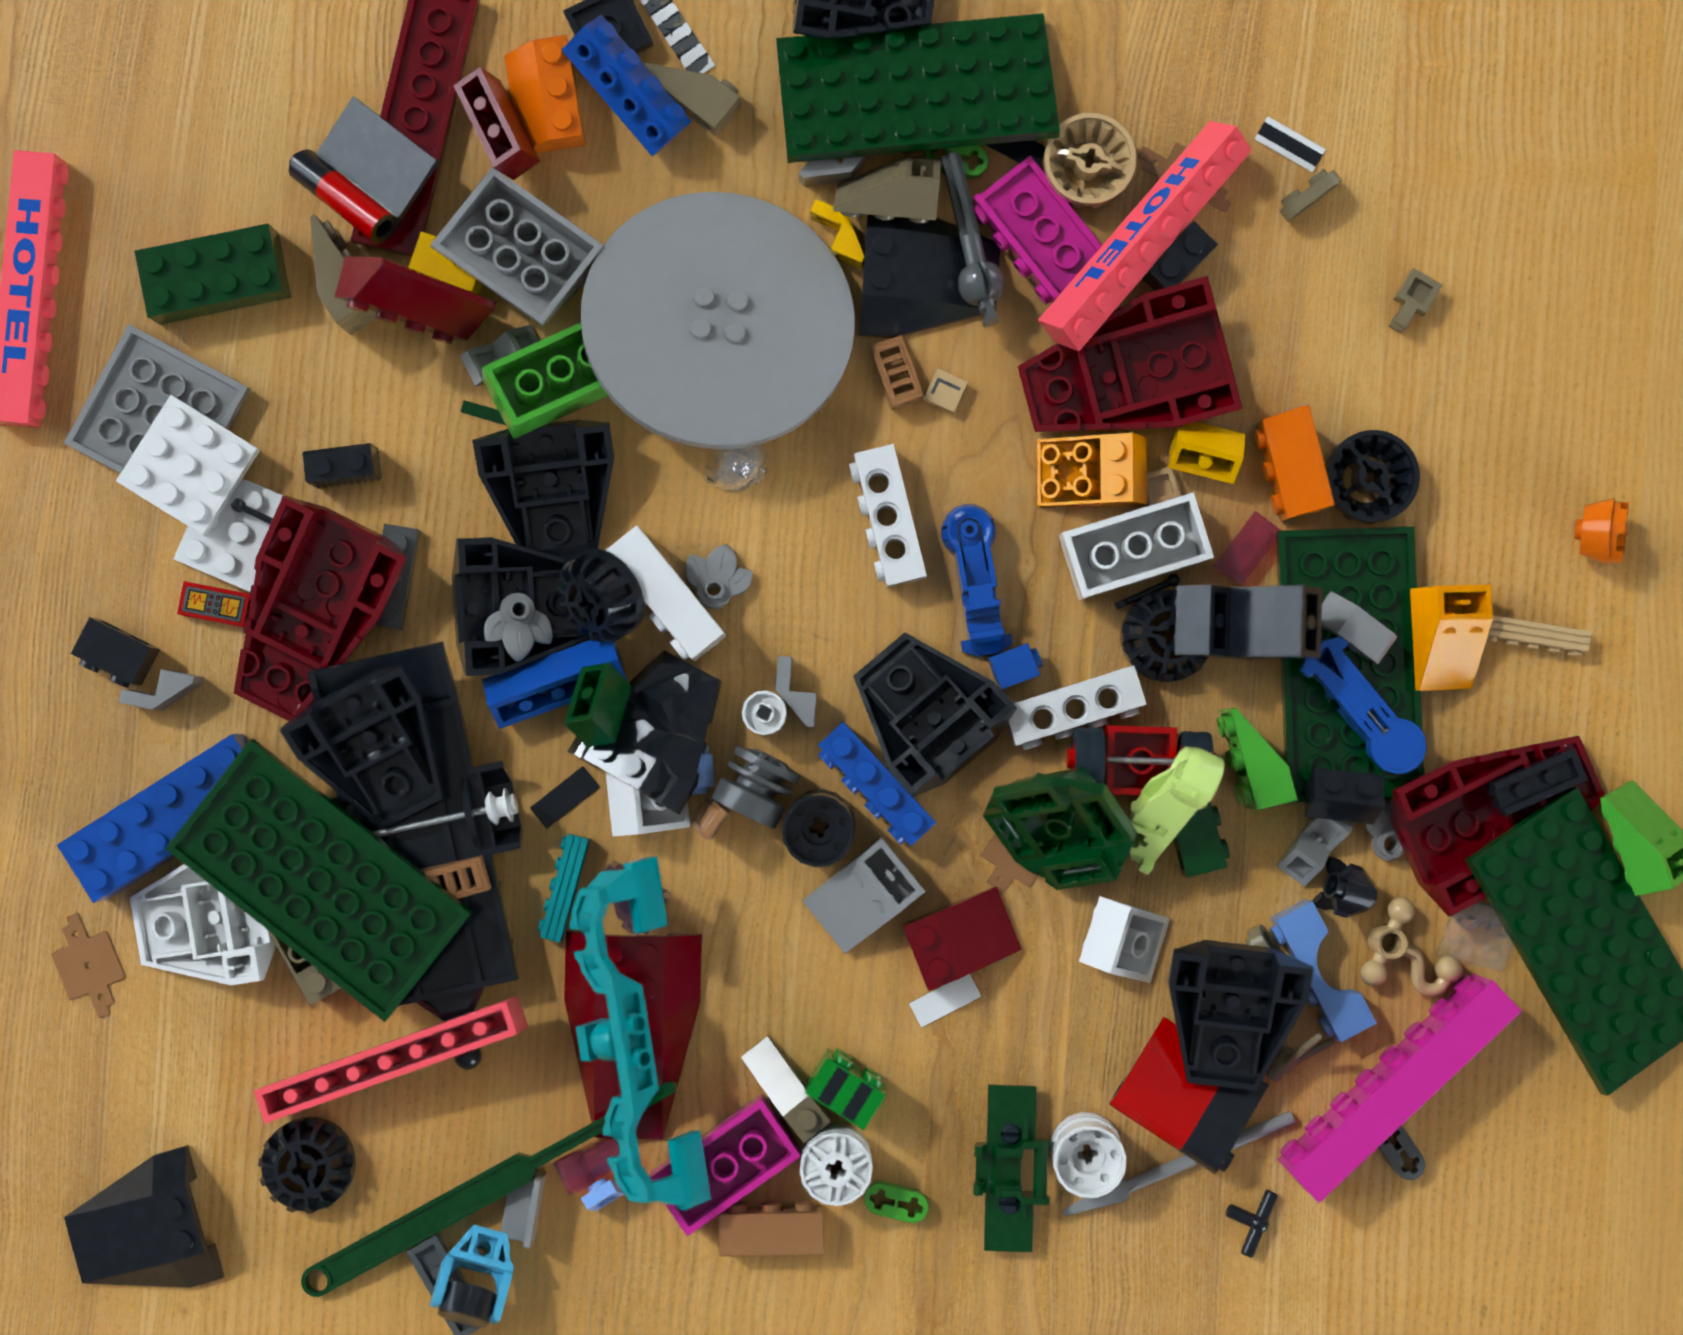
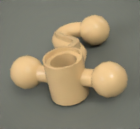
(1374, 971)

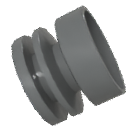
(756, 786)

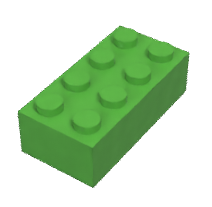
(542, 382)

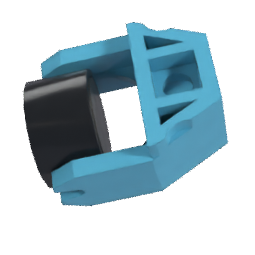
(468, 1302)

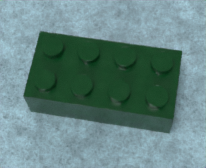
(212, 274)

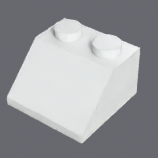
(638, 814)
(1124, 940)

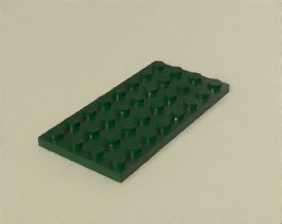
(917, 88)
(1375, 573)
(318, 879)
(1585, 938)

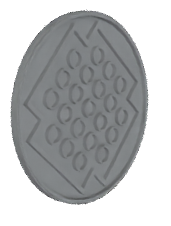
(717, 320)

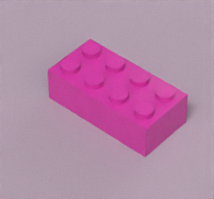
(738, 1159)

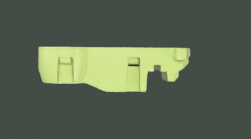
(1171, 801)

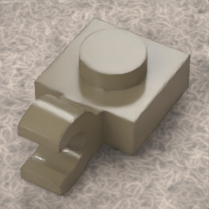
(1415, 296)

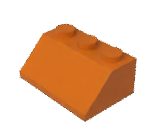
(546, 94)
(1294, 464)

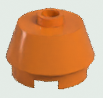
(1603, 531)

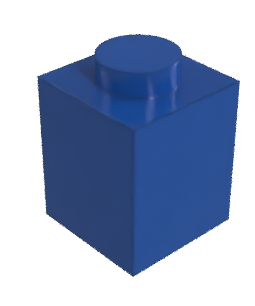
(1015, 666)

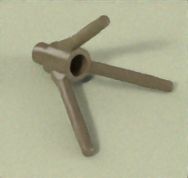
(1288, 1058)

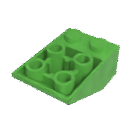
(1260, 771)
(1645, 839)

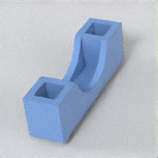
(1301, 932)

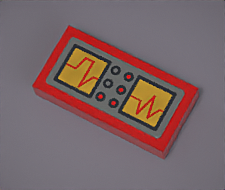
(214, 604)

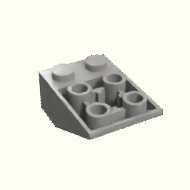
(863, 895)

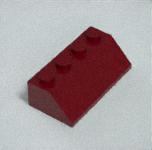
(411, 298)

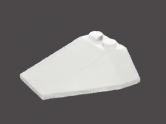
(198, 931)

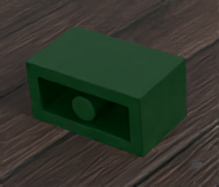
(597, 704)
(1199, 843)

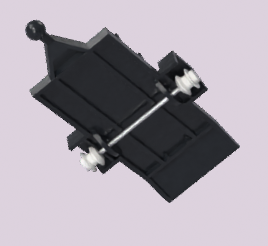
(470, 821)

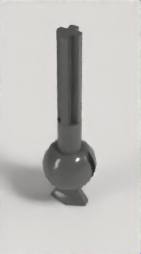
(980, 280)

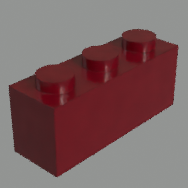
(496, 123)

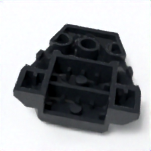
(857, 17)
(660, 732)

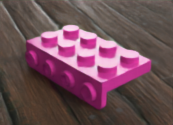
(1036, 229)

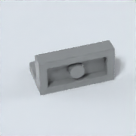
(523, 1211)

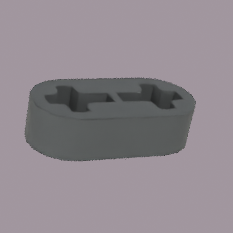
(1406, 1145)

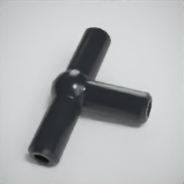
(1257, 1222)

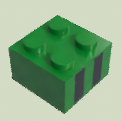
(846, 1088)

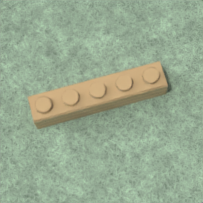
(1539, 634)

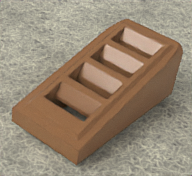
(904, 398)
(710, 818)
(447, 870)

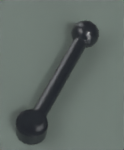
(240, 506)
(1173, 580)

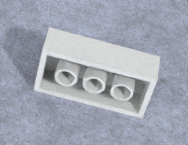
(1136, 546)
(669, 598)

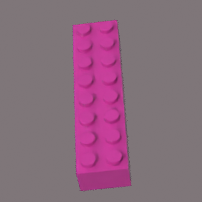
(1397, 1085)

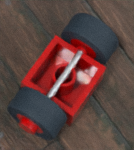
(1130, 755)

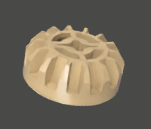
(1099, 135)

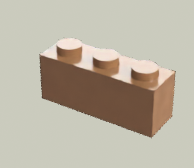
(771, 1229)

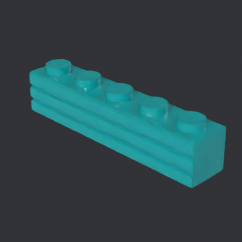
(563, 887)

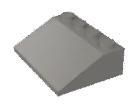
(518, 247)

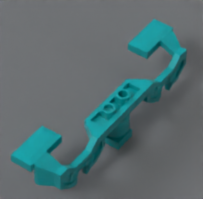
(627, 1037)

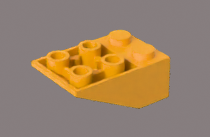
(1092, 471)
(1449, 634)

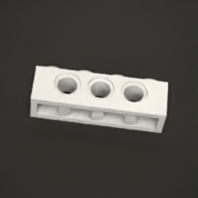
(884, 463)
(1122, 683)

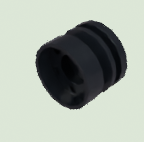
(807, 843)

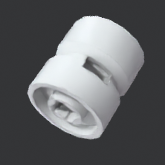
(764, 712)

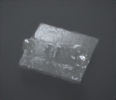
(1477, 938)

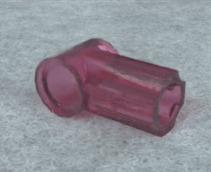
(582, 1168)

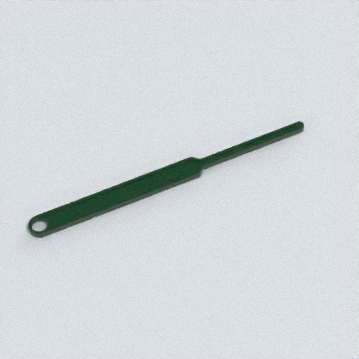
(448, 1208)

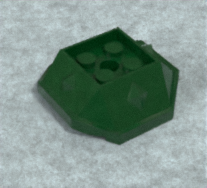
(1062, 827)

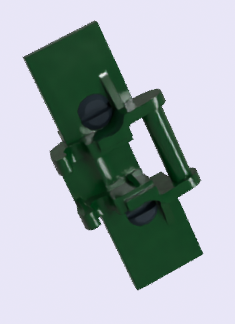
(998, 1168)

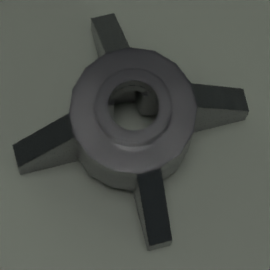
(1346, 889)

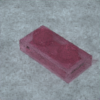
(1247, 548)

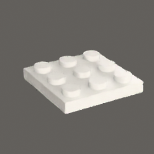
(188, 465)
(233, 540)

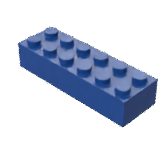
(134, 835)

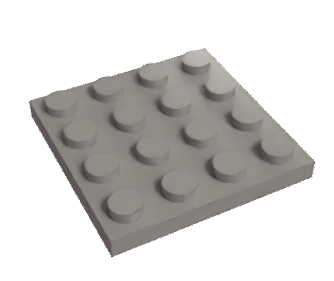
(134, 391)

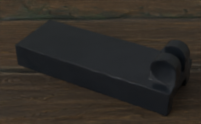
(1537, 781)

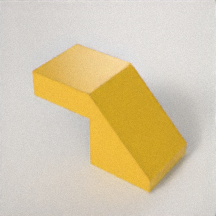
(846, 245)

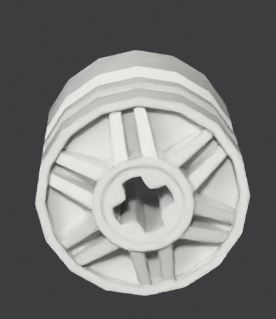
(830, 1144)
(1091, 1174)

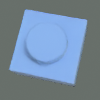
(601, 1194)

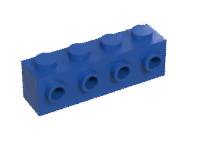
(626, 85)
(544, 682)
(876, 783)

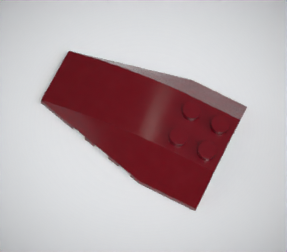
(1143, 369)
(311, 601)
(1452, 816)
(672, 993)

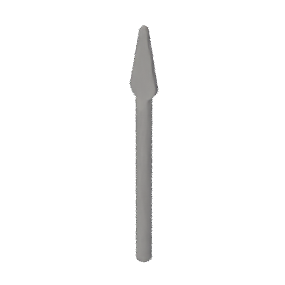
(1173, 1167)

